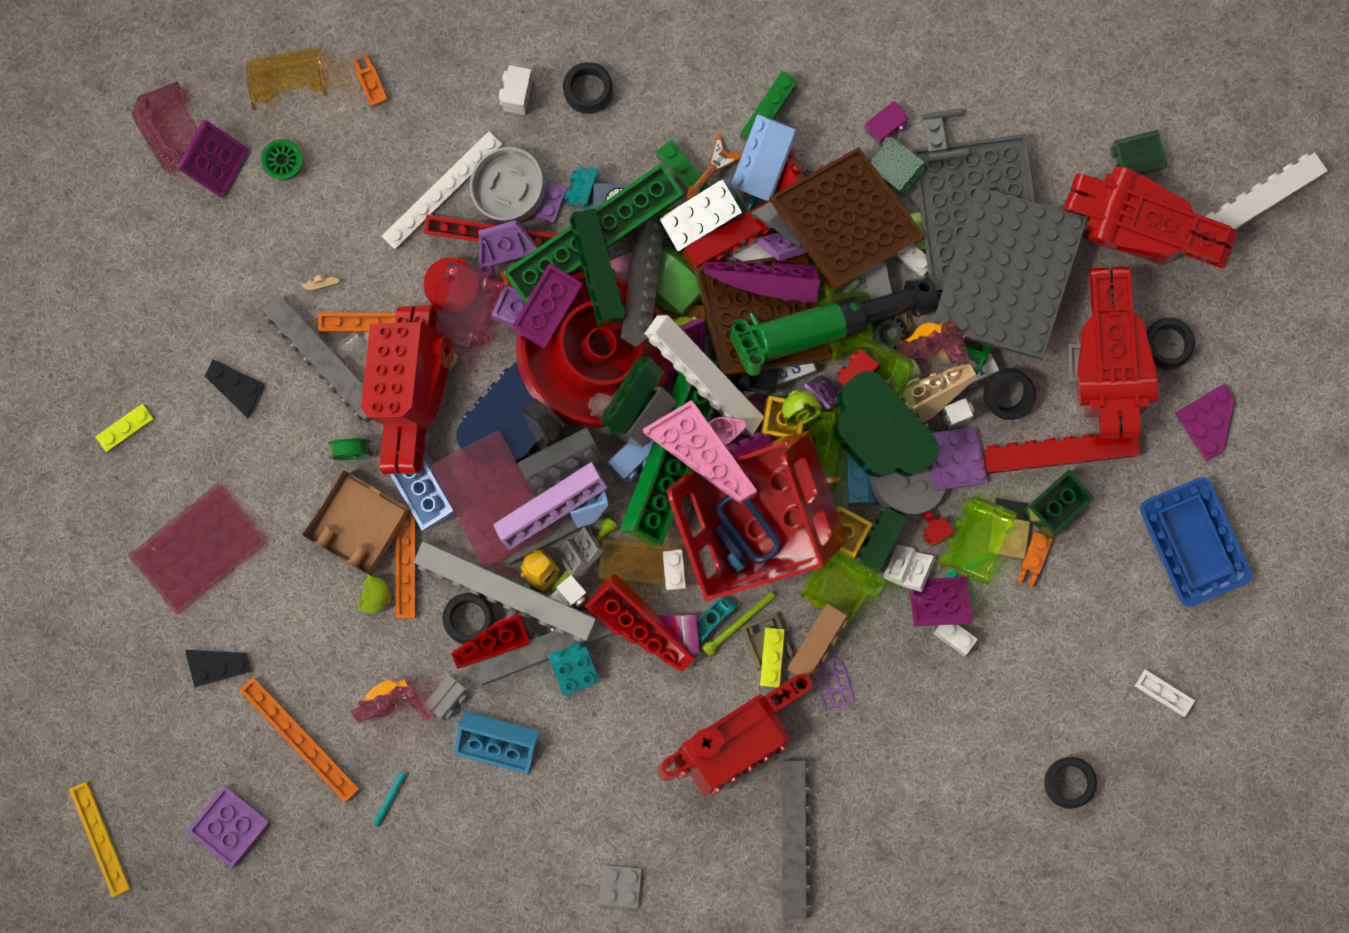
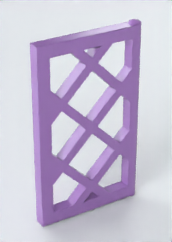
(813, 388)

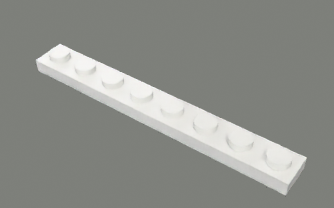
(440, 192)

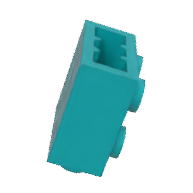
(573, 668)

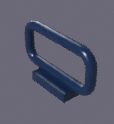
(735, 540)

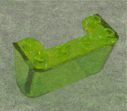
(977, 539)

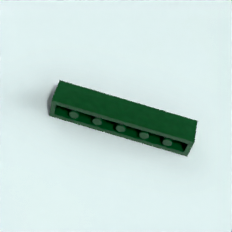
(597, 267)

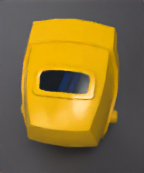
(539, 570)

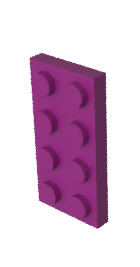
(546, 306)

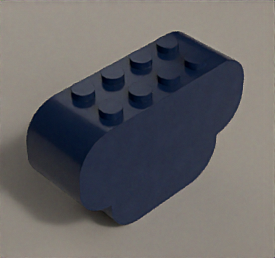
(501, 411)

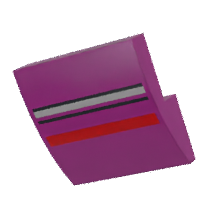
(685, 628)

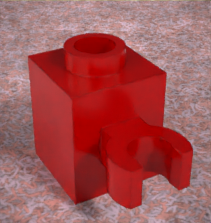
(937, 530)

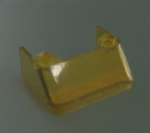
(285, 73)

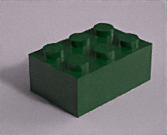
(1058, 504)
(881, 539)

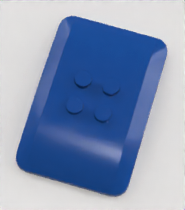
(1195, 542)

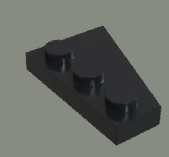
(235, 386)
(215, 666)

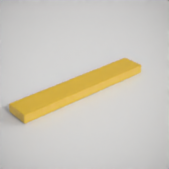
(100, 839)

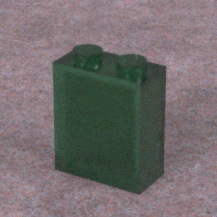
(1140, 153)
(898, 166)

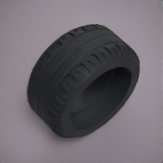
(587, 107)
(1187, 335)
(1022, 407)
(454, 603)
(1054, 795)

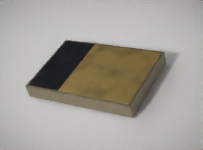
(1016, 540)

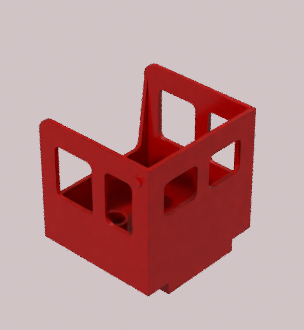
(789, 496)

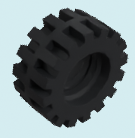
(883, 324)

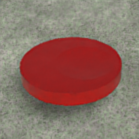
(435, 286)

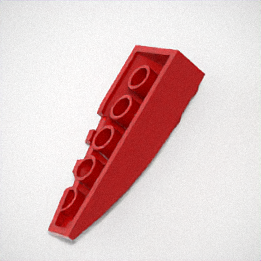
(635, 620)

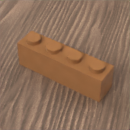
(817, 641)

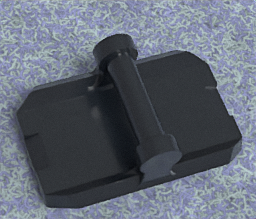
(763, 383)

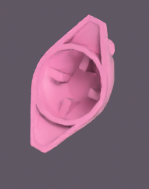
(727, 428)

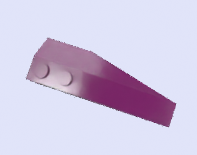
(779, 281)

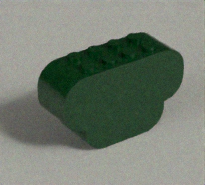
(882, 429)

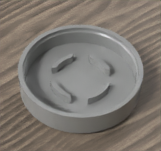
(508, 185)
(906, 494)

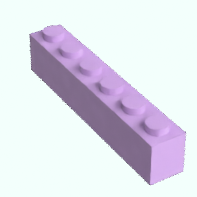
(550, 506)

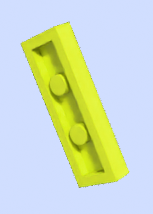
(124, 428)
(772, 657)

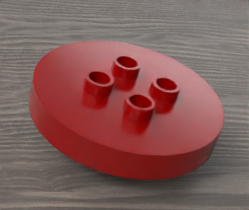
(582, 360)

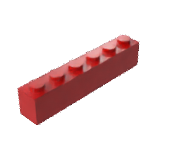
(726, 240)

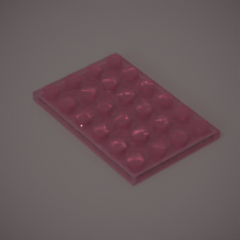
(482, 489)
(197, 548)

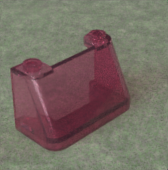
(165, 124)

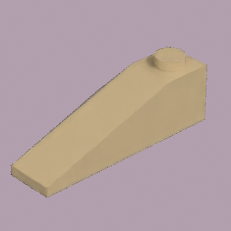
(935, 392)

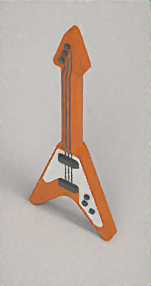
(718, 161)

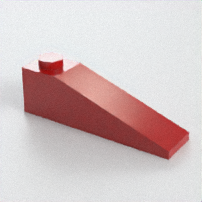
(499, 638)

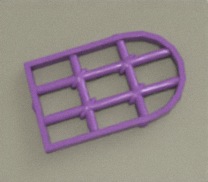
(839, 689)

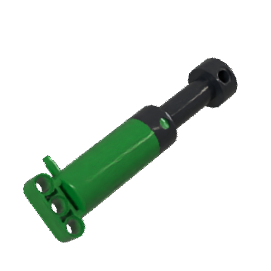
(825, 323)

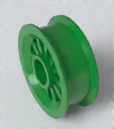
(275, 146)
(349, 449)

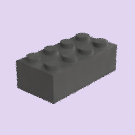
(560, 461)

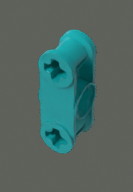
(720, 611)

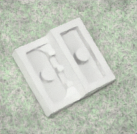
(909, 568)

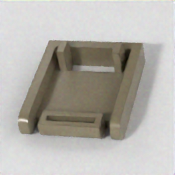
(756, 641)

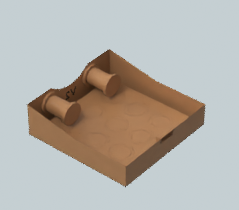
(357, 523)

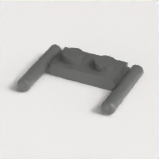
(936, 137)

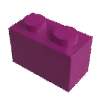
(886, 123)

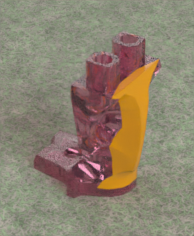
(932, 337)
(384, 698)

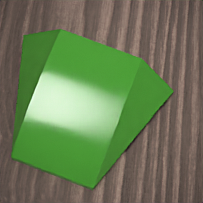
(676, 282)

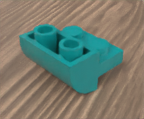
(581, 186)

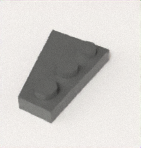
(773, 219)

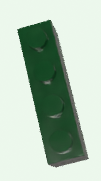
(632, 395)

